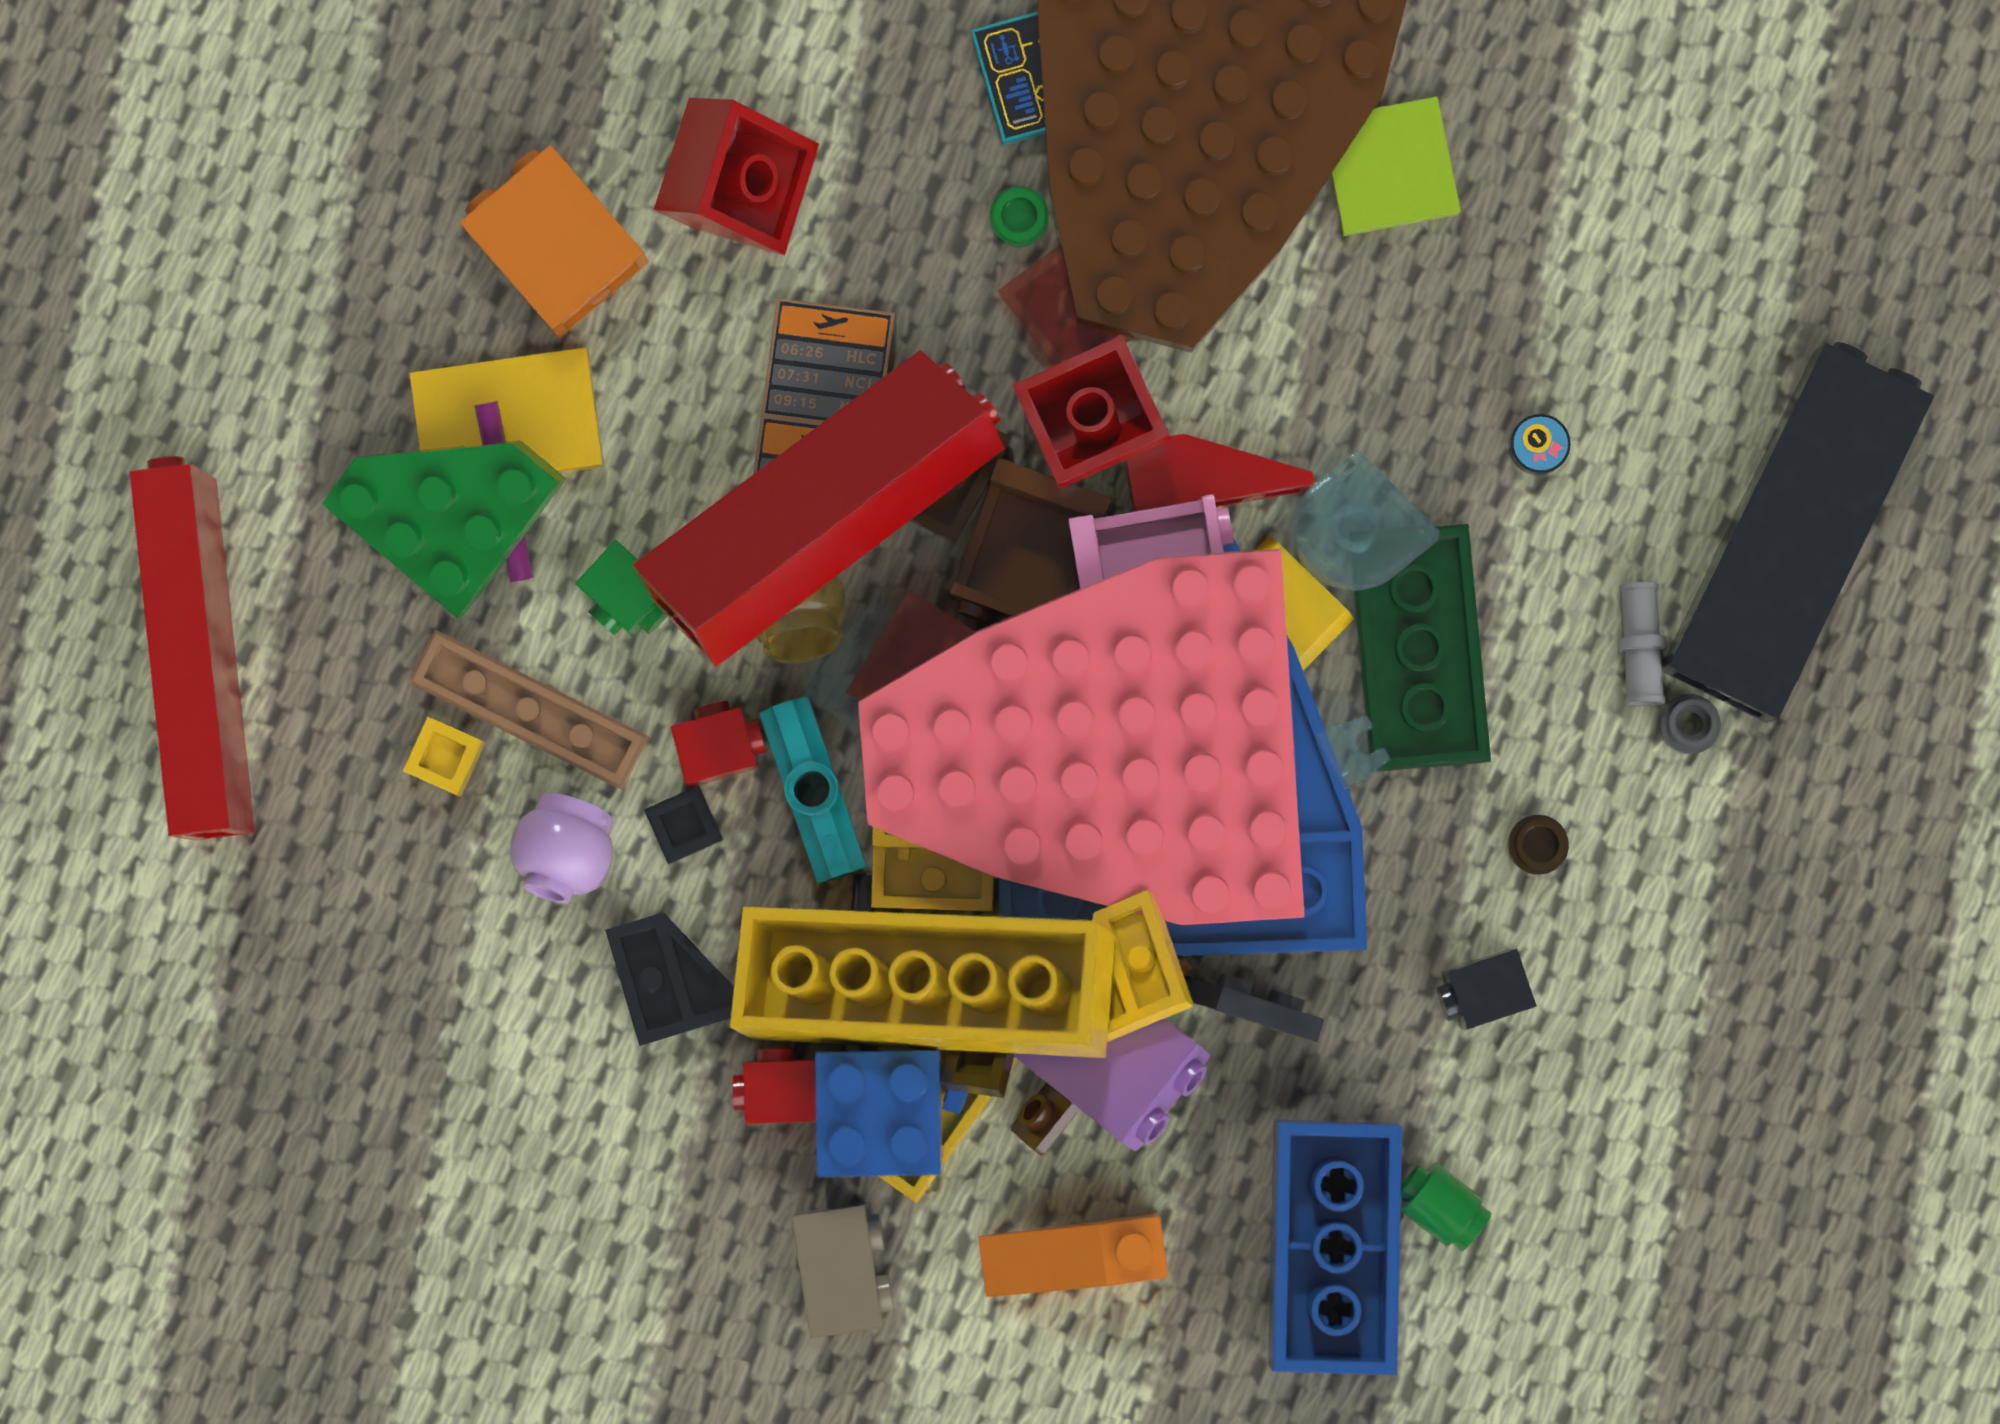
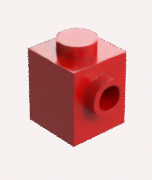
(717, 743)
(776, 1088)

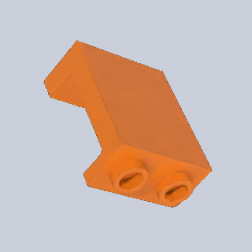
(553, 239)

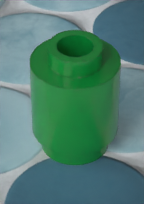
(1443, 1206)

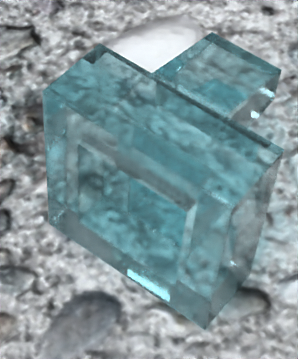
(1341, 750)

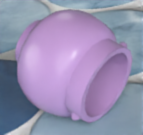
(562, 847)

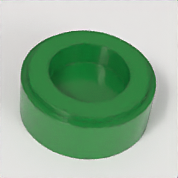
(1019, 216)

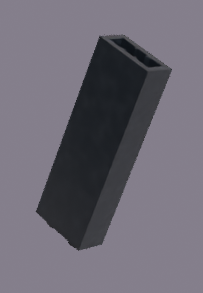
(1797, 531)

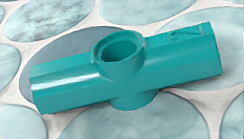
(800, 752)

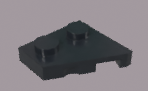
(667, 979)
(1235, 998)

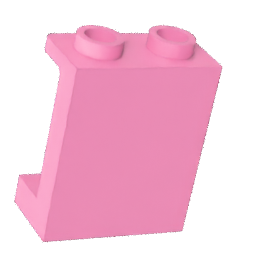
(1128, 539)

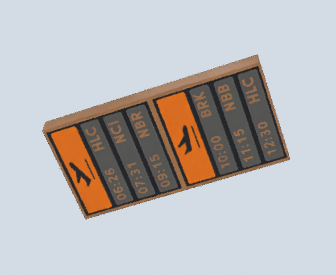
(816, 367)

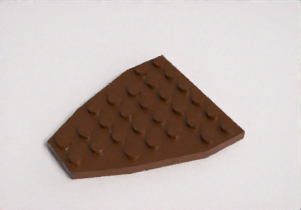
(1196, 143)

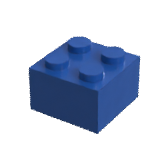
(878, 1113)

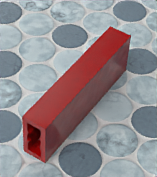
(820, 506)
(191, 651)

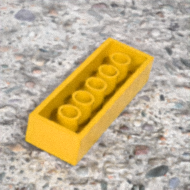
(924, 981)

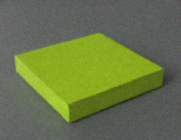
(1396, 170)

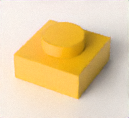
(444, 756)

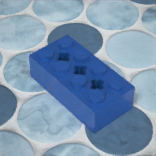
(1364, 1276)

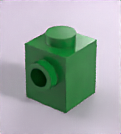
(619, 593)

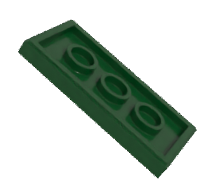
(1425, 660)

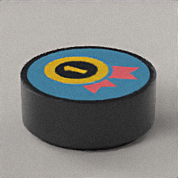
(1539, 444)

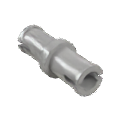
(1642, 644)

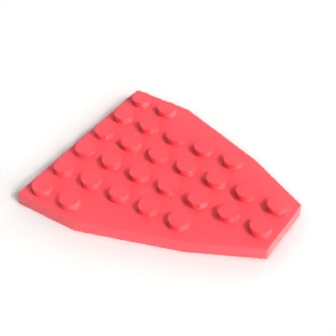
(1109, 744)

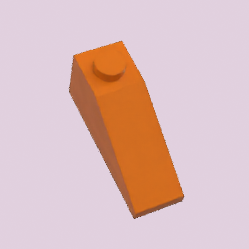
(1074, 1256)

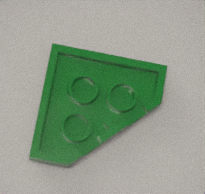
(446, 512)

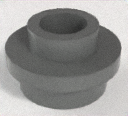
(1703, 710)

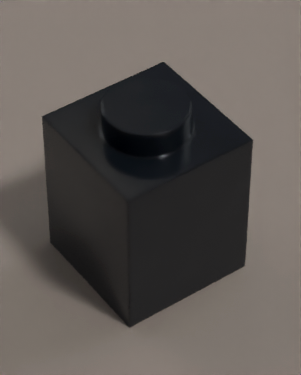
(1485, 989)

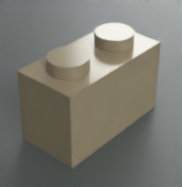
(841, 1269)

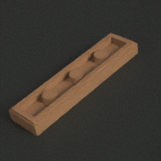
(528, 709)

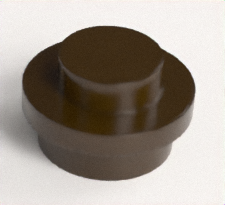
(1538, 844)

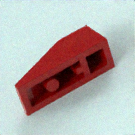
(1194, 467)

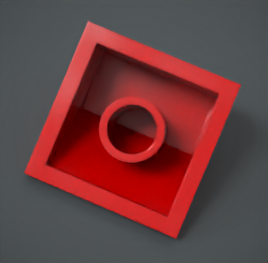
(736, 174)
(1091, 412)

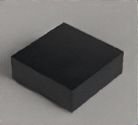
(683, 824)

